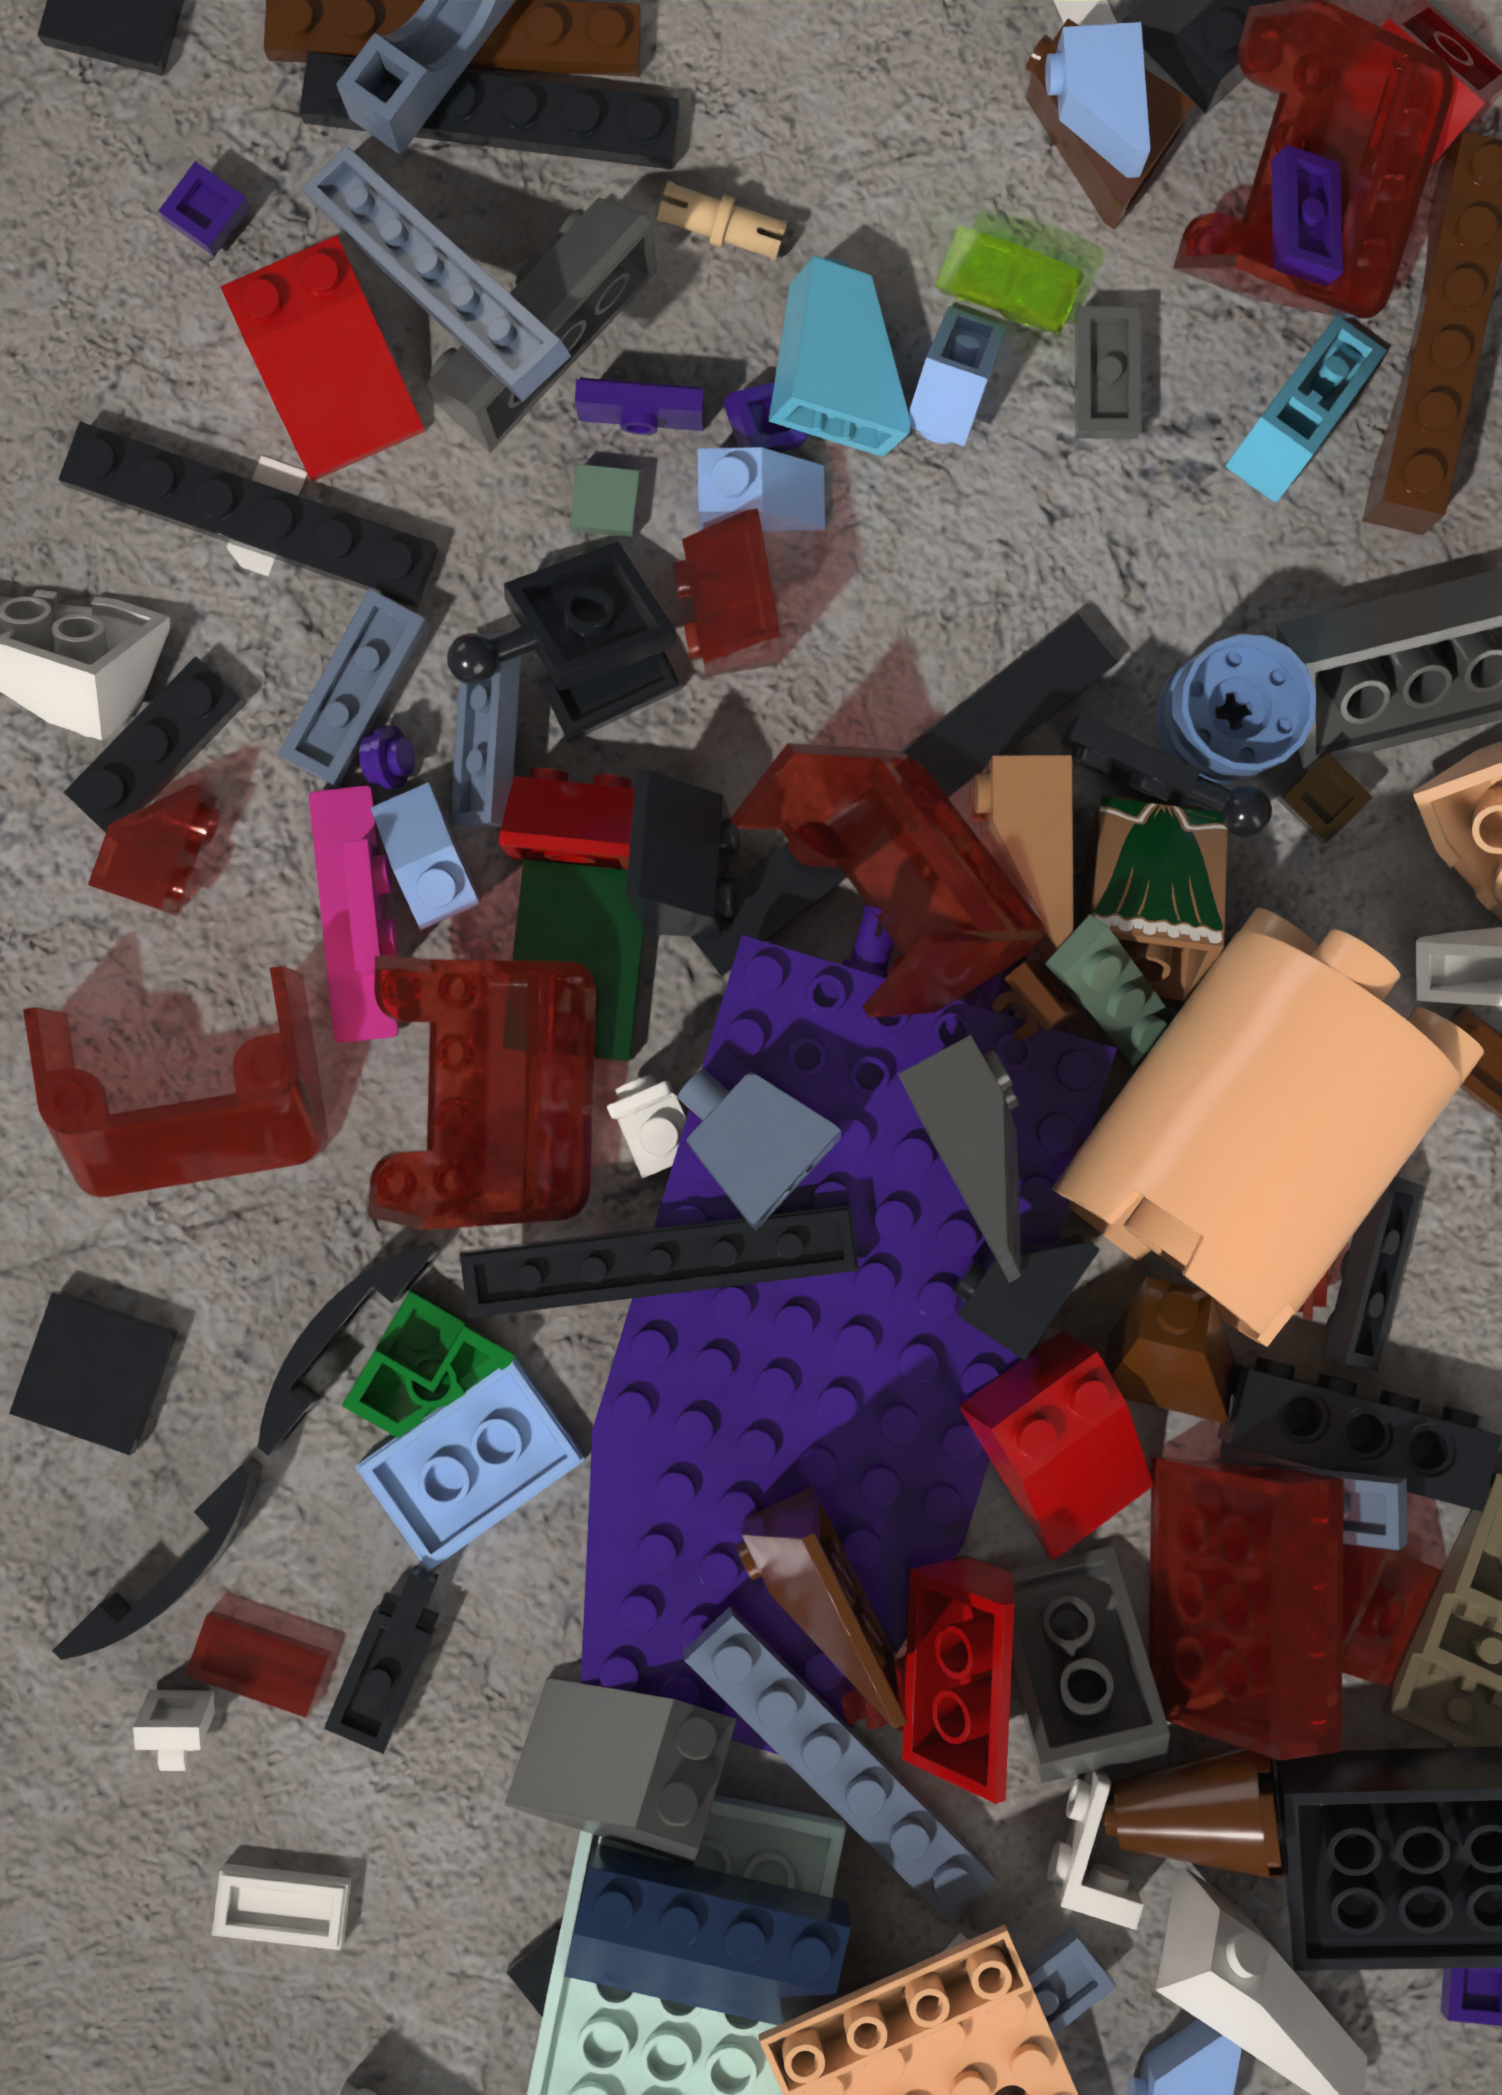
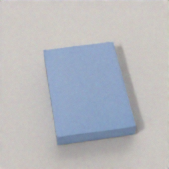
(471, 1463)

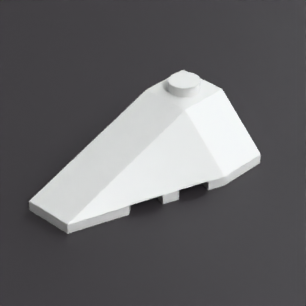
(77, 661)
(1246, 1991)

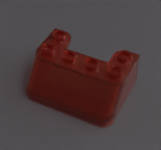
(1348, 98)
(502, 1091)

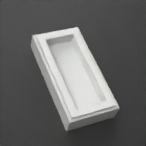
(281, 1906)

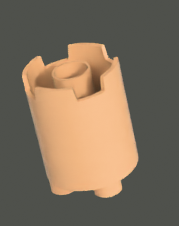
(1268, 1120)

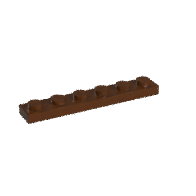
(529, 38)

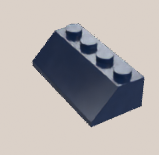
(707, 1937)

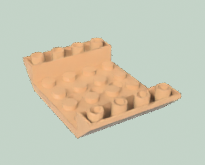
(931, 2029)

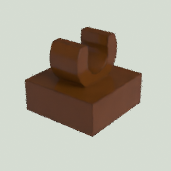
(1040, 995)

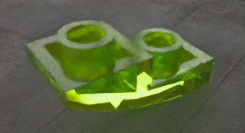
(1009, 279)

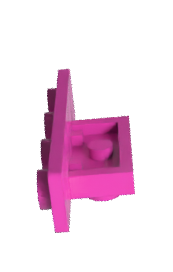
(353, 909)

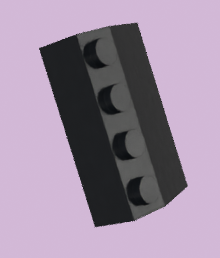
(1393, 1858)

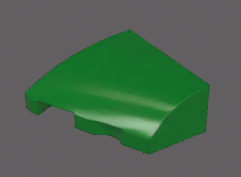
(421, 1365)

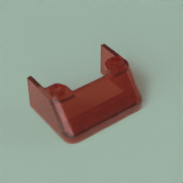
(904, 854)
(262, 1127)

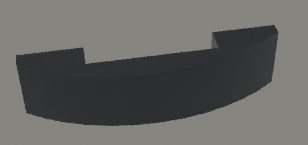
(289, 1397)
(115, 1619)

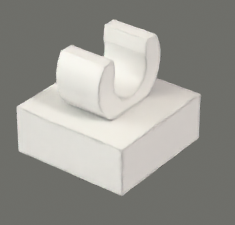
(174, 1724)

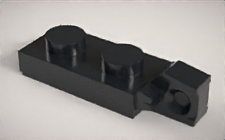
(386, 1664)

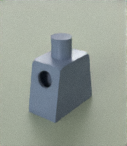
(755, 1140)

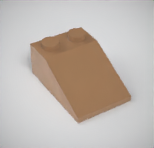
(1029, 833)

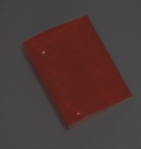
(1248, 1604)

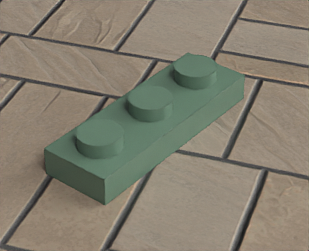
(1110, 990)

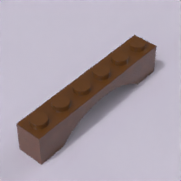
(1433, 399)

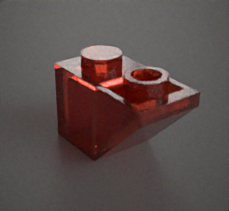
(155, 849)

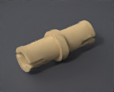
(722, 221)

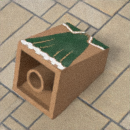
(1159, 888)

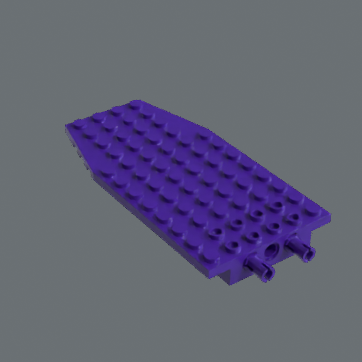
(823, 1377)

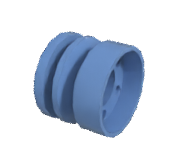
(1257, 682)

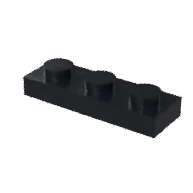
(155, 745)
(1372, 1277)

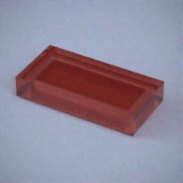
(258, 1663)

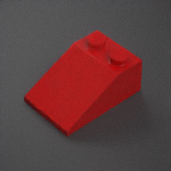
(323, 358)
(1061, 1441)

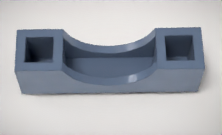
(408, 72)

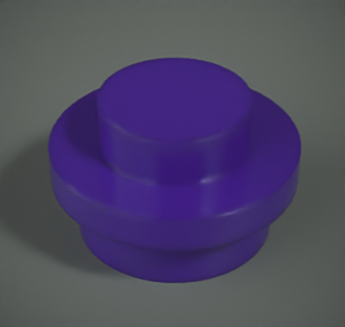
(387, 757)

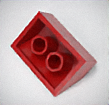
(960, 1674)

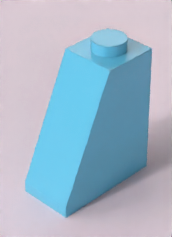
(837, 362)

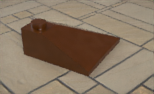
(818, 1587)

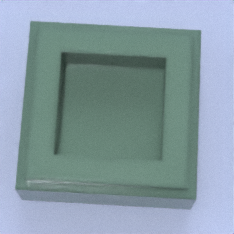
(605, 500)

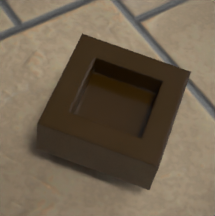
(1325, 798)

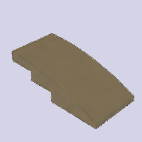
(1455, 1660)

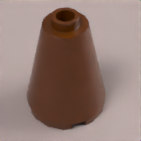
(1203, 1813)

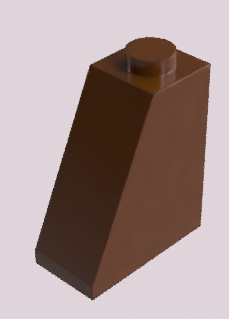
(1103, 184)
(1173, 1351)

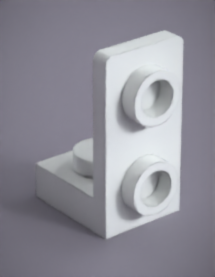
(650, 1122)
(1103, 1889)

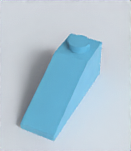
(1306, 409)

